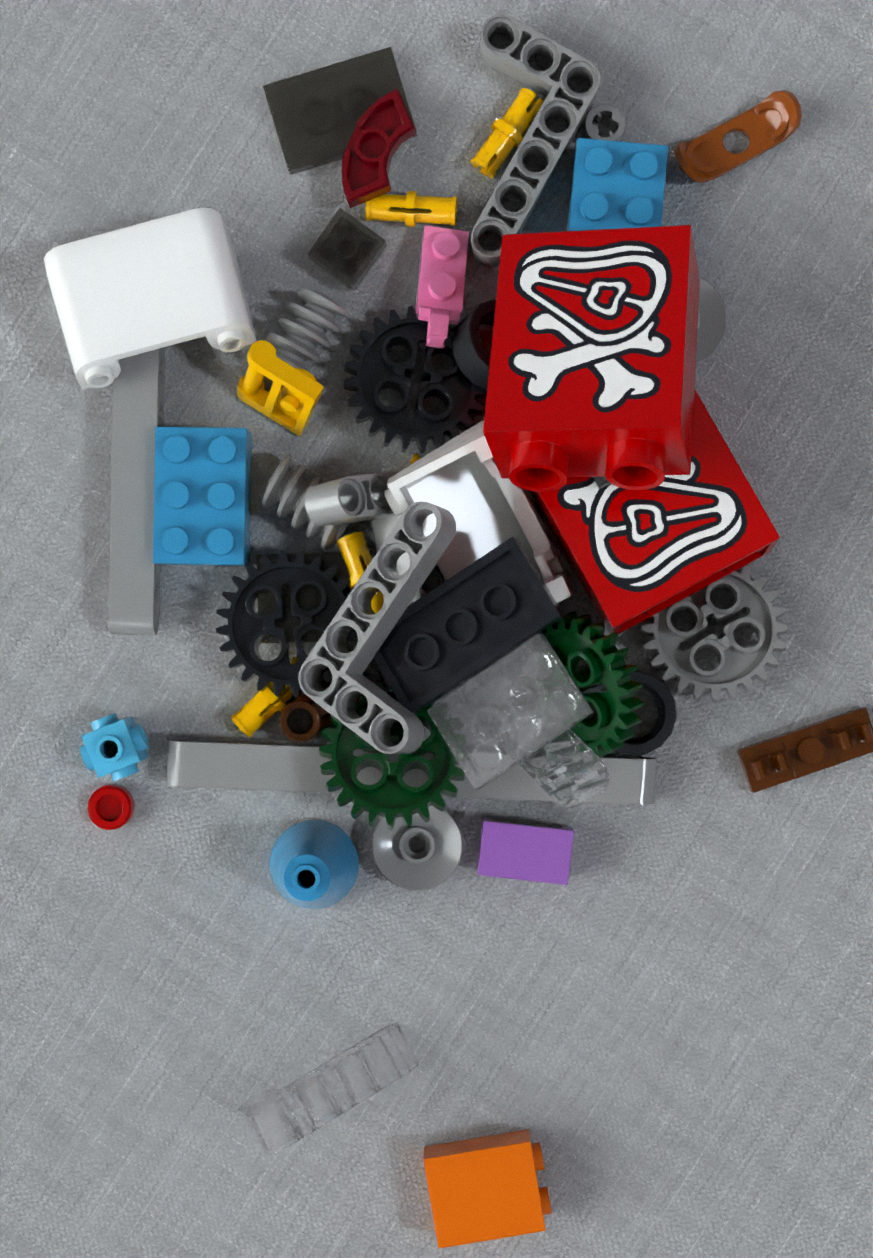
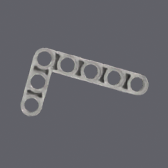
(539, 139)
(359, 500)
(373, 629)

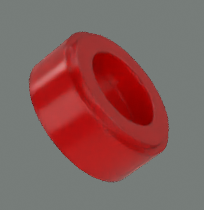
(111, 807)

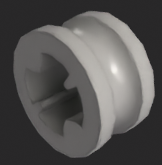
(616, 121)

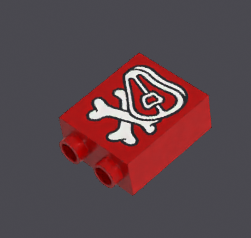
(594, 357)
(664, 542)

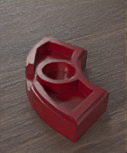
(372, 146)

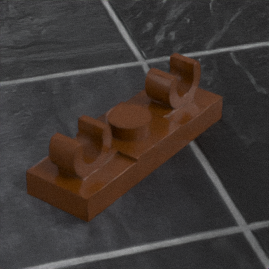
(807, 749)

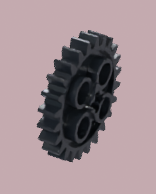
(378, 372)
(248, 628)

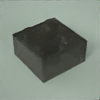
(347, 249)

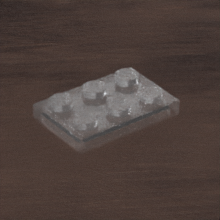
(509, 711)

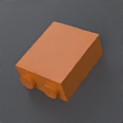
(486, 1188)

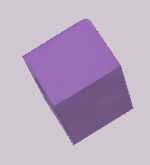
(525, 852)

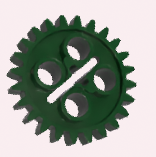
(596, 660)
(390, 795)

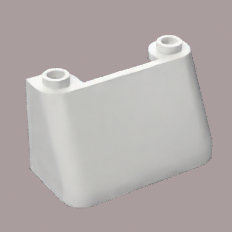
(148, 292)
(484, 505)

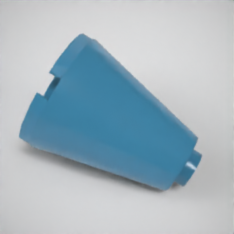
(317, 848)

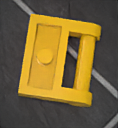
(292, 392)

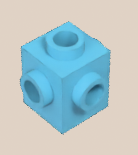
(130, 741)

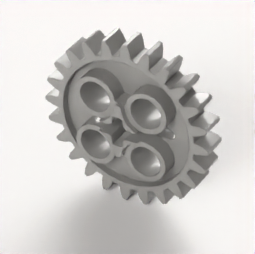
(736, 663)

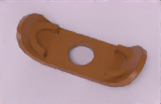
(764, 126)

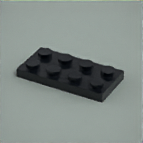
(466, 626)

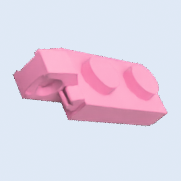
(441, 281)

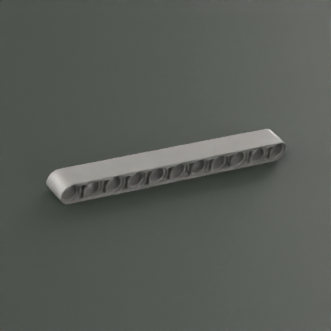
(298, 769)

